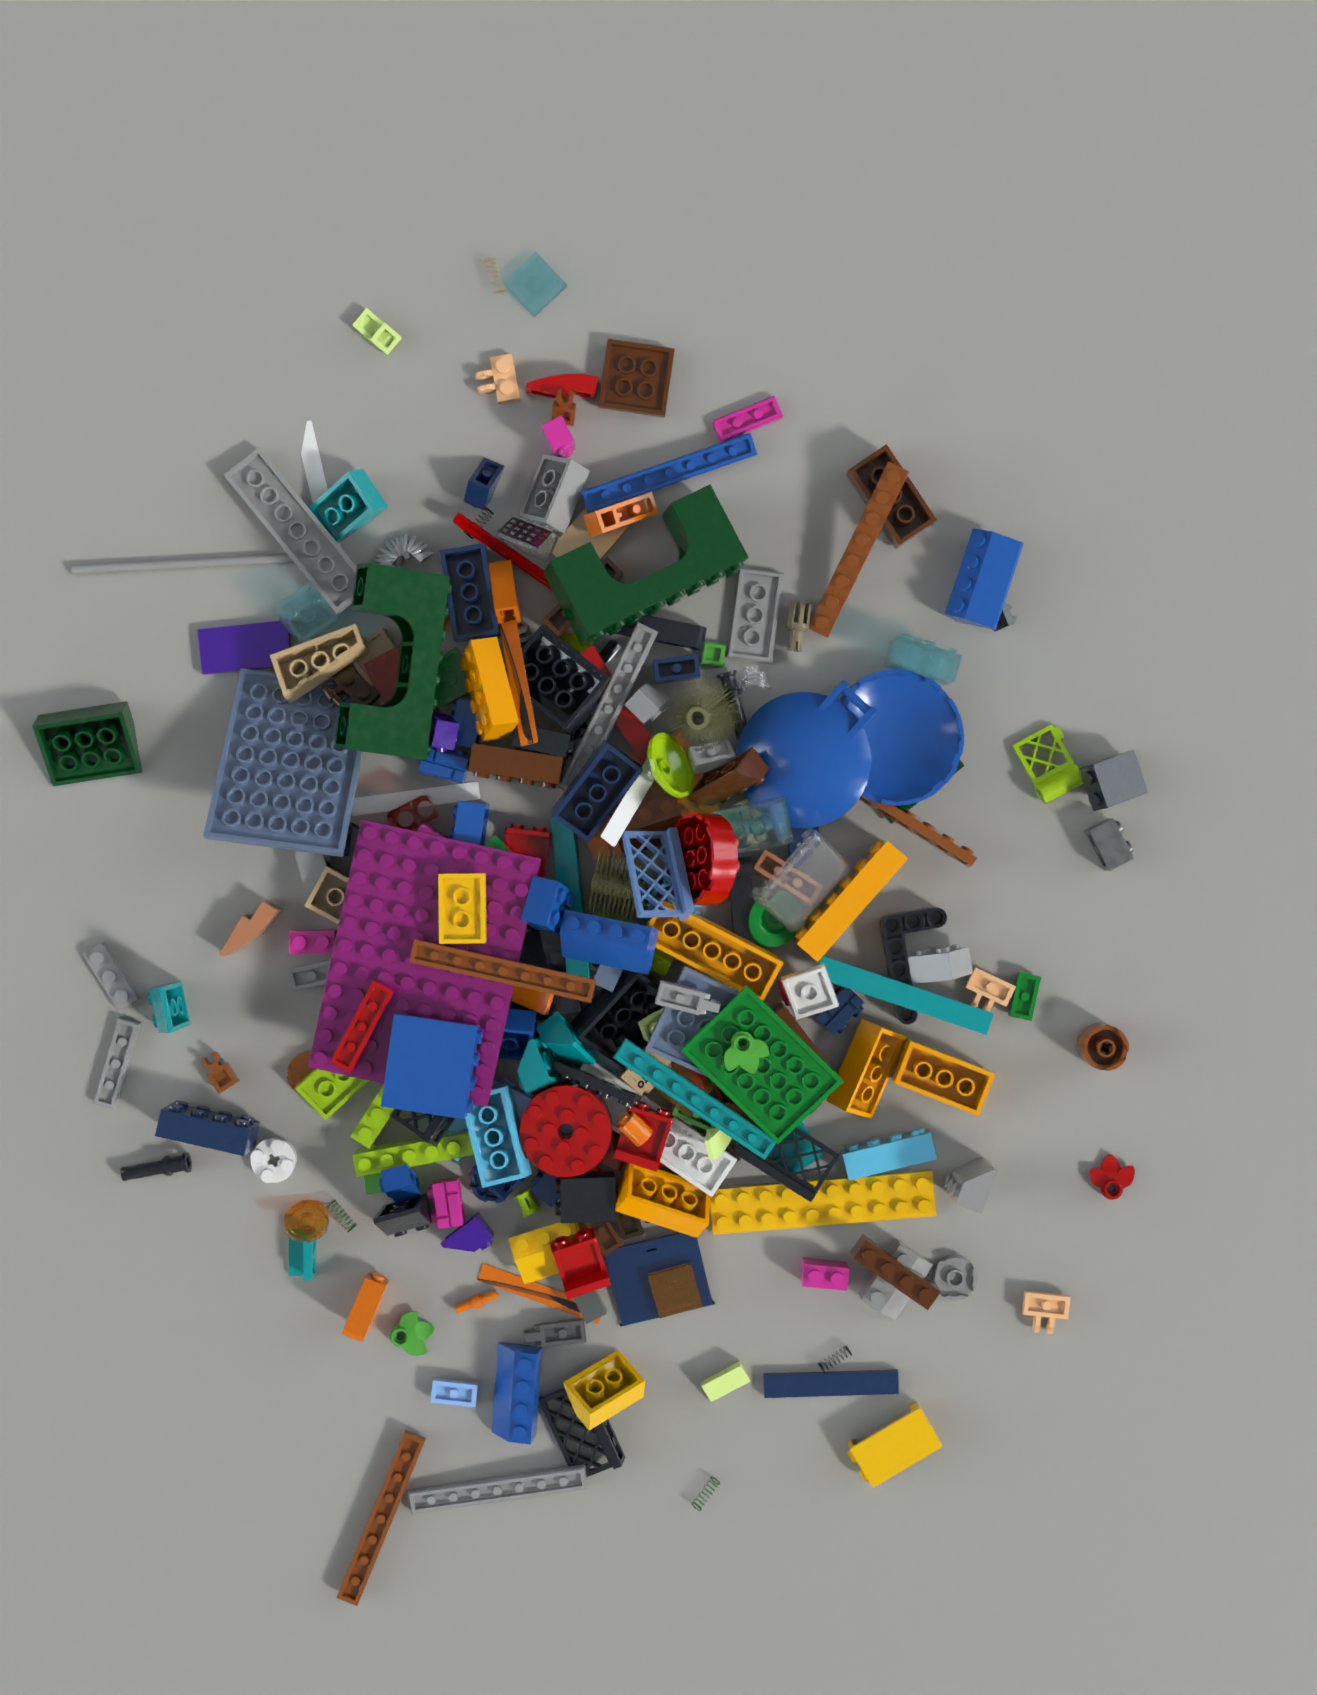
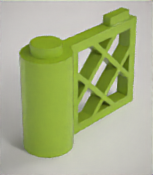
(1058, 780)

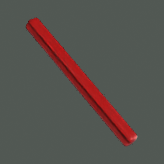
(501, 548)

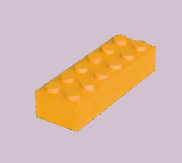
(850, 899)
(716, 951)

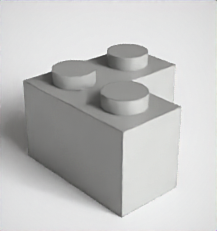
(943, 965)

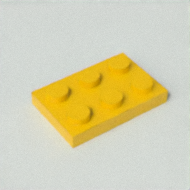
(462, 908)

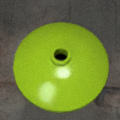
(670, 765)

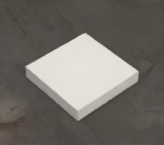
(809, 991)

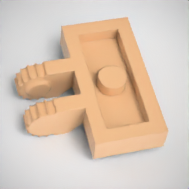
(504, 379)
(990, 987)
(1045, 1305)

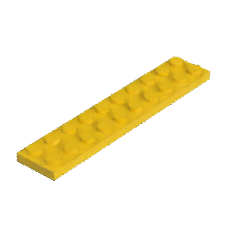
(837, 1202)

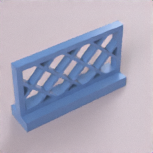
(675, 875)

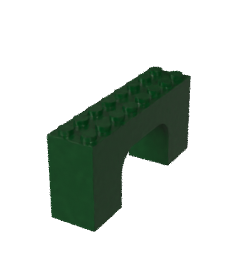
(602, 605)
(418, 608)

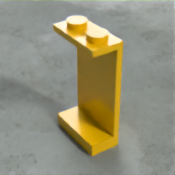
(895, 1447)

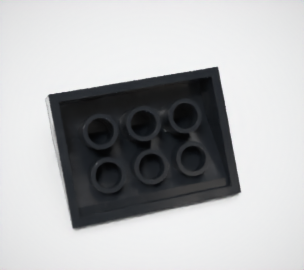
(561, 680)
(545, 951)
(616, 1014)

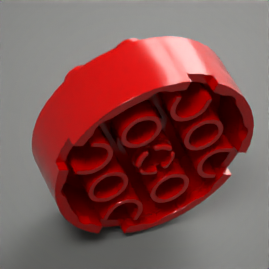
(709, 856)
(561, 1152)

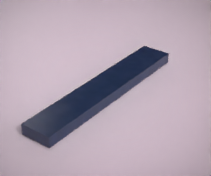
(831, 1383)

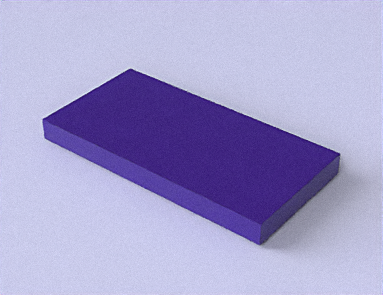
(241, 646)

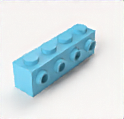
(888, 1154)

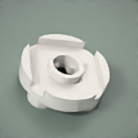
(277, 1147)

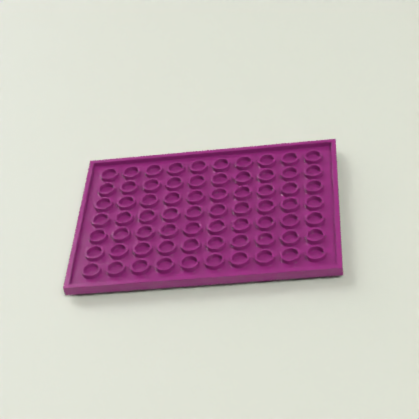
(390, 904)

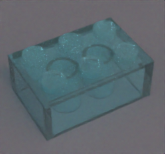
(923, 659)
(759, 824)

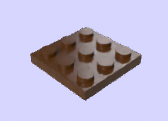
(636, 378)

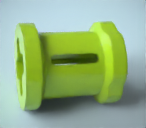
(527, 1210)

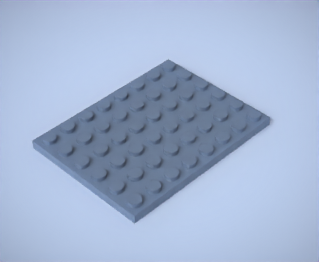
(280, 771)

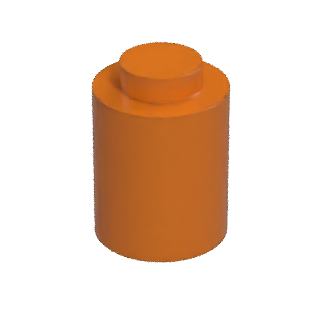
(634, 1128)

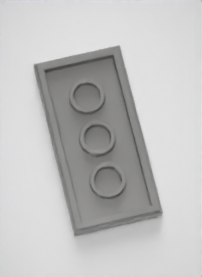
(755, 615)

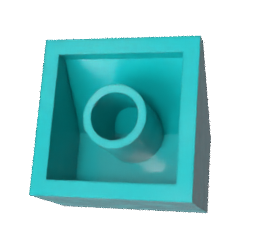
(563, 1042)
(536, 1068)

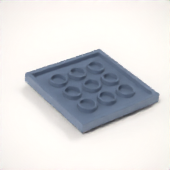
(677, 1026)

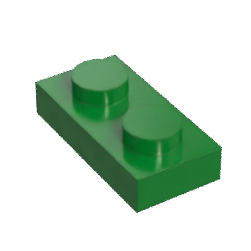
(1024, 996)

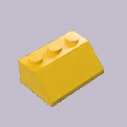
(533, 1250)
(604, 1389)

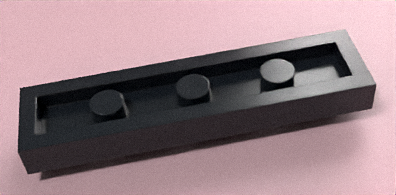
(604, 1087)

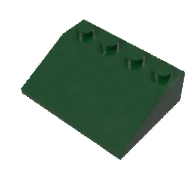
(88, 743)

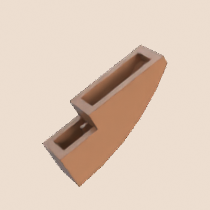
(251, 927)

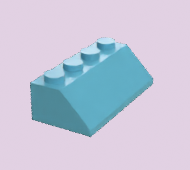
(497, 1140)

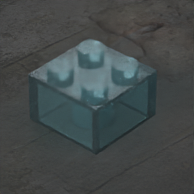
(305, 614)

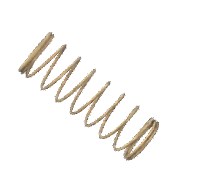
(499, 288)

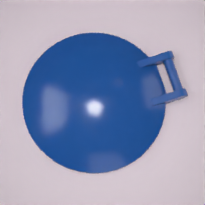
(911, 737)
(812, 752)

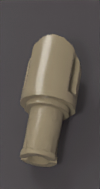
(797, 623)

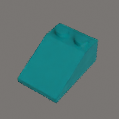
(348, 505)
(169, 1007)

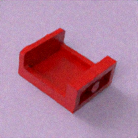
(530, 843)
(649, 1153)
(580, 1263)

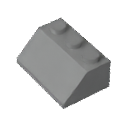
(554, 492)
(971, 1184)
(881, 1294)

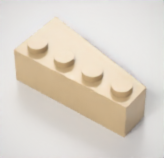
(315, 661)

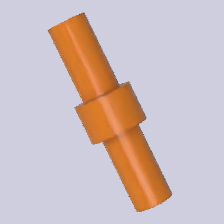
(476, 1301)

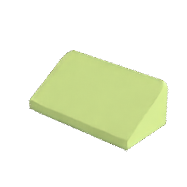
(725, 1381)

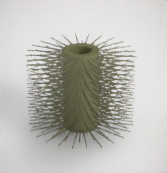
(703, 714)
(613, 885)

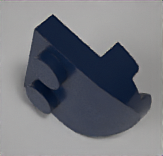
(492, 1193)

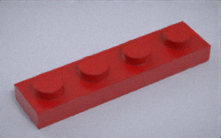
(362, 1026)

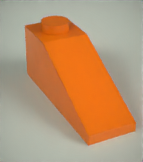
(621, 514)

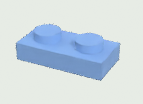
(454, 1392)

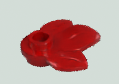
(1112, 1173)

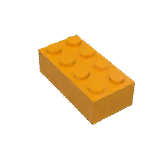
(489, 689)
(942, 1077)

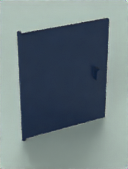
(632, 1264)

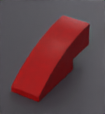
(580, 384)

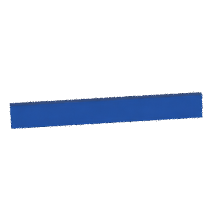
(668, 473)

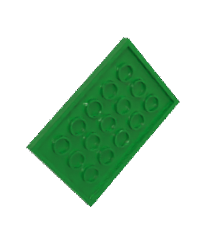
(787, 1081)

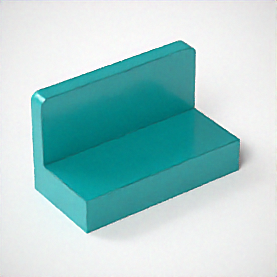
(302, 1259)

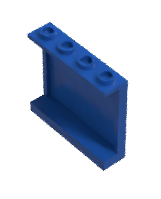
(431, 1066)

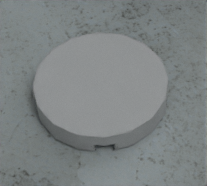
(955, 1277)

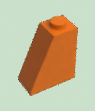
(505, 592)
(365, 1306)

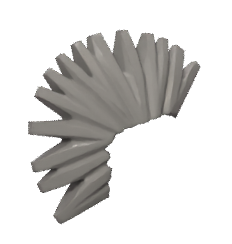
(402, 550)

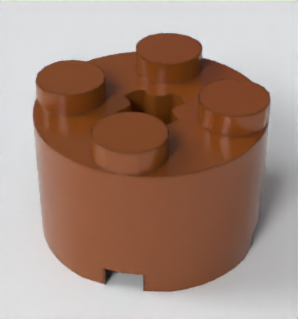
(1115, 1049)

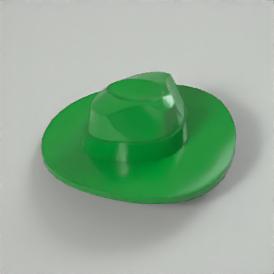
(766, 928)

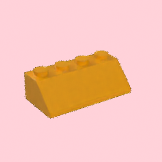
(867, 1068)
(663, 1200)

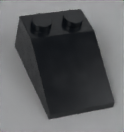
(404, 1215)

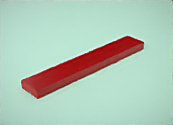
(627, 722)

